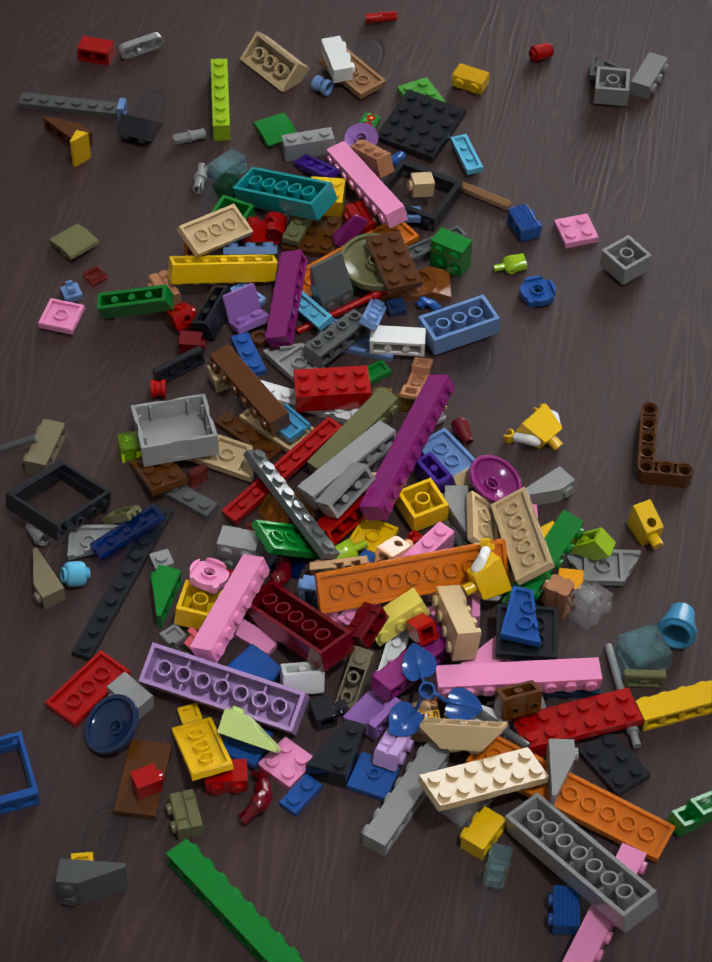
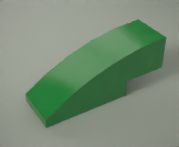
(693, 815)

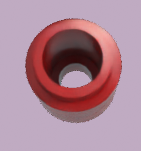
(541, 52)

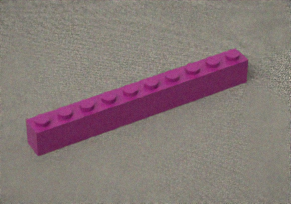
(406, 448)

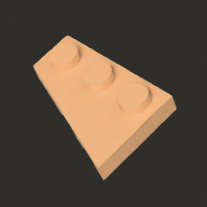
(327, 565)

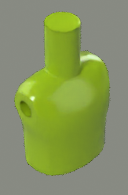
(512, 264)
(349, 549)

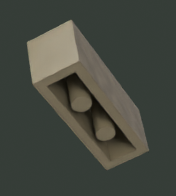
(45, 451)

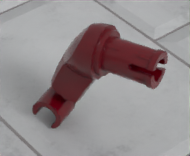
(282, 571)
(261, 799)

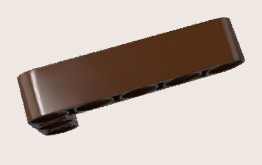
(657, 471)

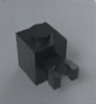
(325, 713)

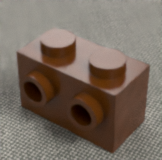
(517, 700)

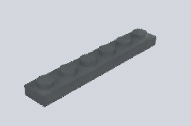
(68, 105)

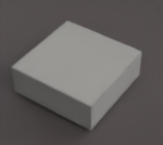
(173, 634)

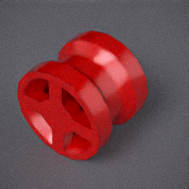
(158, 388)

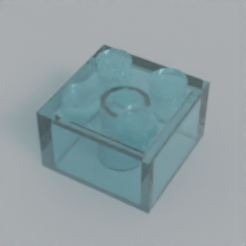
(644, 649)

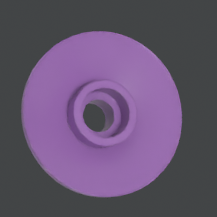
(361, 132)

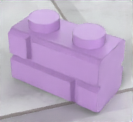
(392, 751)

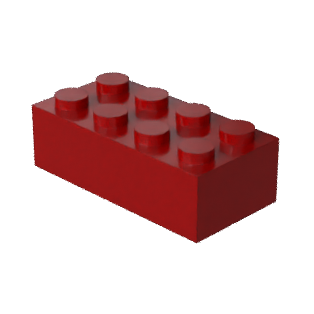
(331, 388)

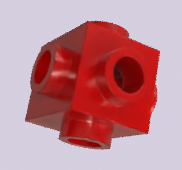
(182, 316)

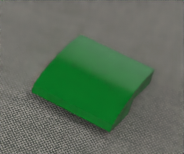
(272, 128)

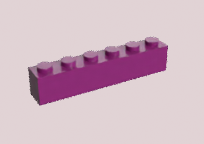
(286, 299)
(391, 681)

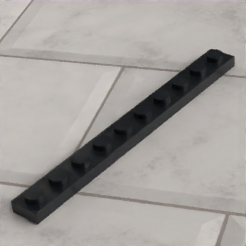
(119, 589)

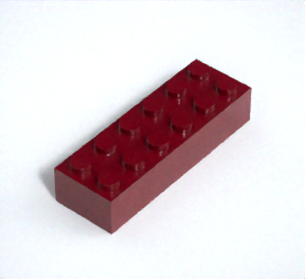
(300, 626)

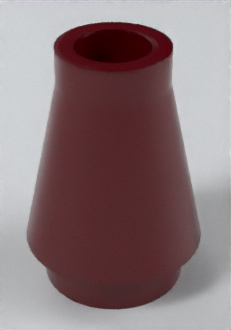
(461, 428)

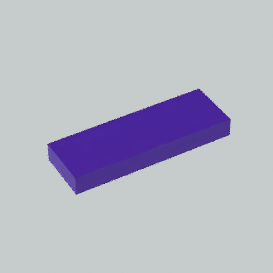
(315, 167)

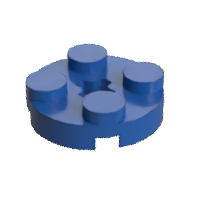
(533, 298)

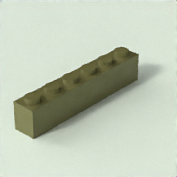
(379, 406)

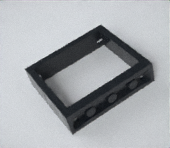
(443, 183)
(60, 470)

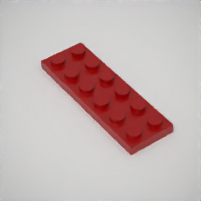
(579, 719)

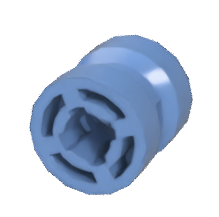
(322, 85)

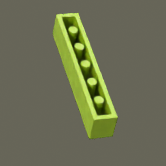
(220, 99)

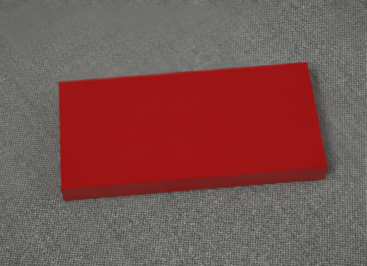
(85, 689)

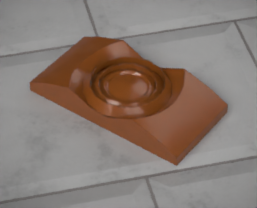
(434, 286)

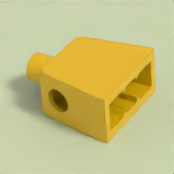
(646, 524)

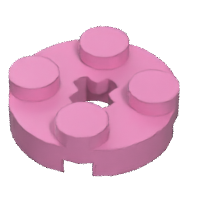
(212, 583)

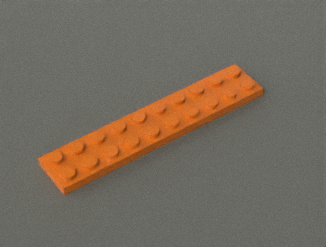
(391, 578)
(597, 808)

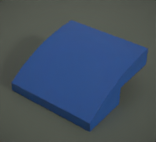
(256, 663)

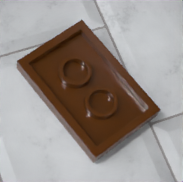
(159, 477)

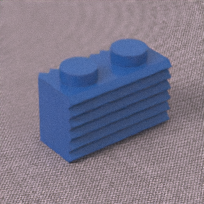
(523, 222)
(565, 910)

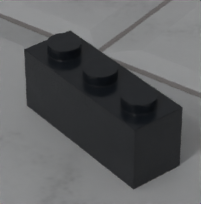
(211, 313)

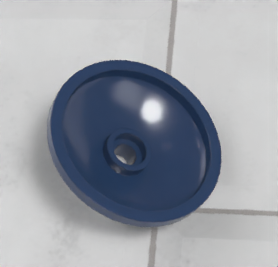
(111, 724)

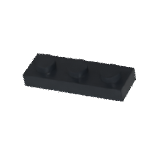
(179, 365)

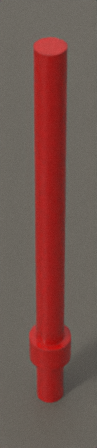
(352, 305)

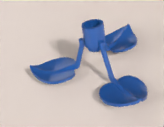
(404, 718)

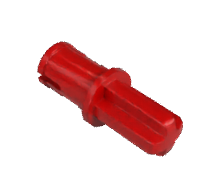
(380, 17)

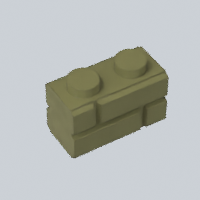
(185, 814)

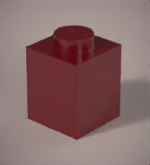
(189, 340)

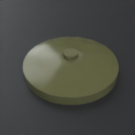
(361, 265)

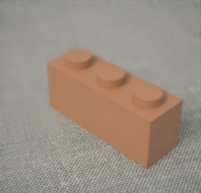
(374, 157)

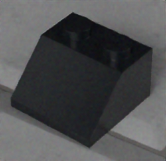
(139, 128)

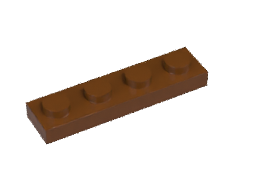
(244, 433)

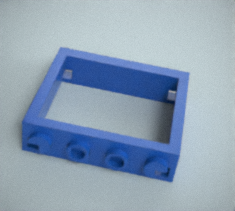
(23, 798)

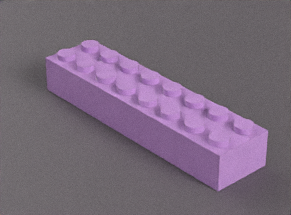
(223, 688)

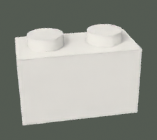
(303, 677)

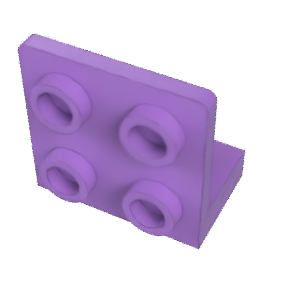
(244, 309)
(372, 712)

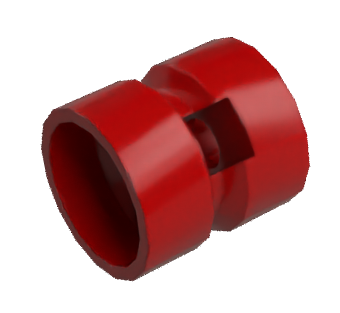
(275, 227)

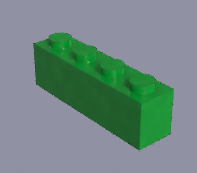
(135, 301)

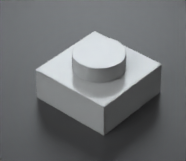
(161, 557)

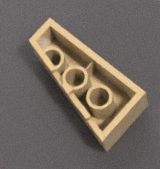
(456, 622)

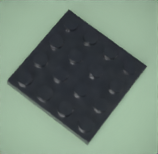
(421, 125)

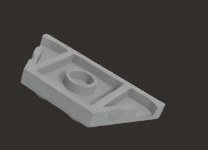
(288, 359)
(608, 571)

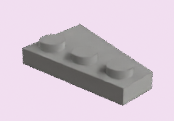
(81, 538)

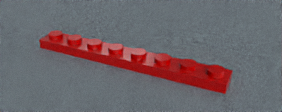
(286, 467)

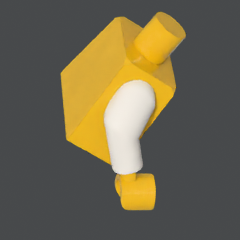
(538, 429)
(487, 575)

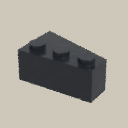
(338, 755)

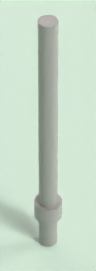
(631, 731)

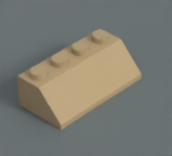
(274, 62)

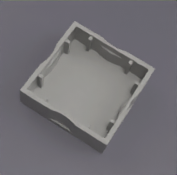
(175, 430)

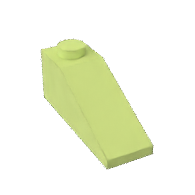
(245, 728)

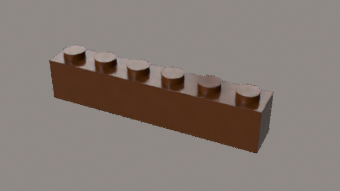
(249, 389)

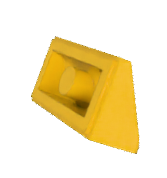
(80, 147)

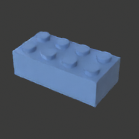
(459, 324)

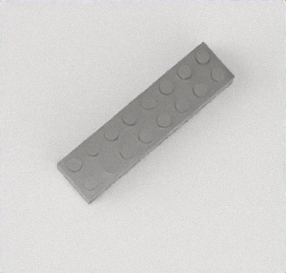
(582, 862)

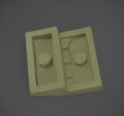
(74, 241)

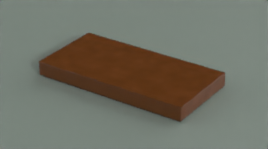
(139, 755)

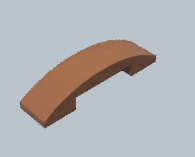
(420, 371)

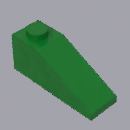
(165, 585)

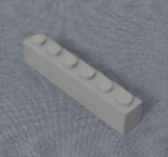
(364, 450)
(403, 800)

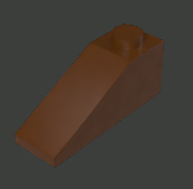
(64, 130)

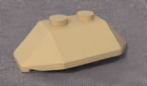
(462, 734)

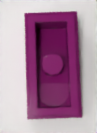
(349, 230)

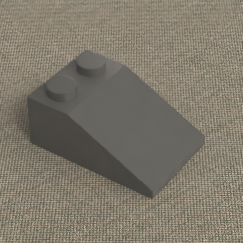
(331, 283)
(89, 880)

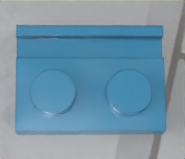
(297, 426)

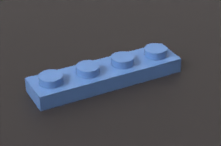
(373, 314)

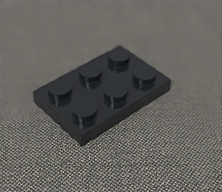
(614, 763)

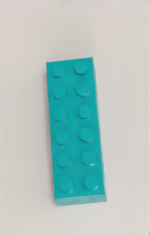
(285, 193)

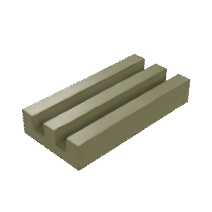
(121, 514)
(644, 678)

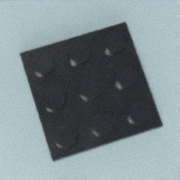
(548, 633)

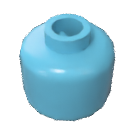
(74, 574)

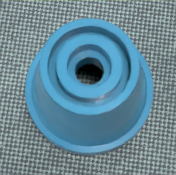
(678, 626)

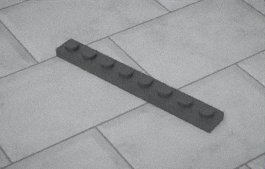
(291, 504)

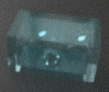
(229, 162)

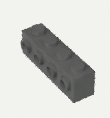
(335, 339)

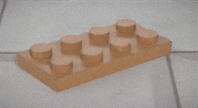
(364, 79)

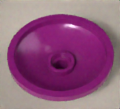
(493, 477)

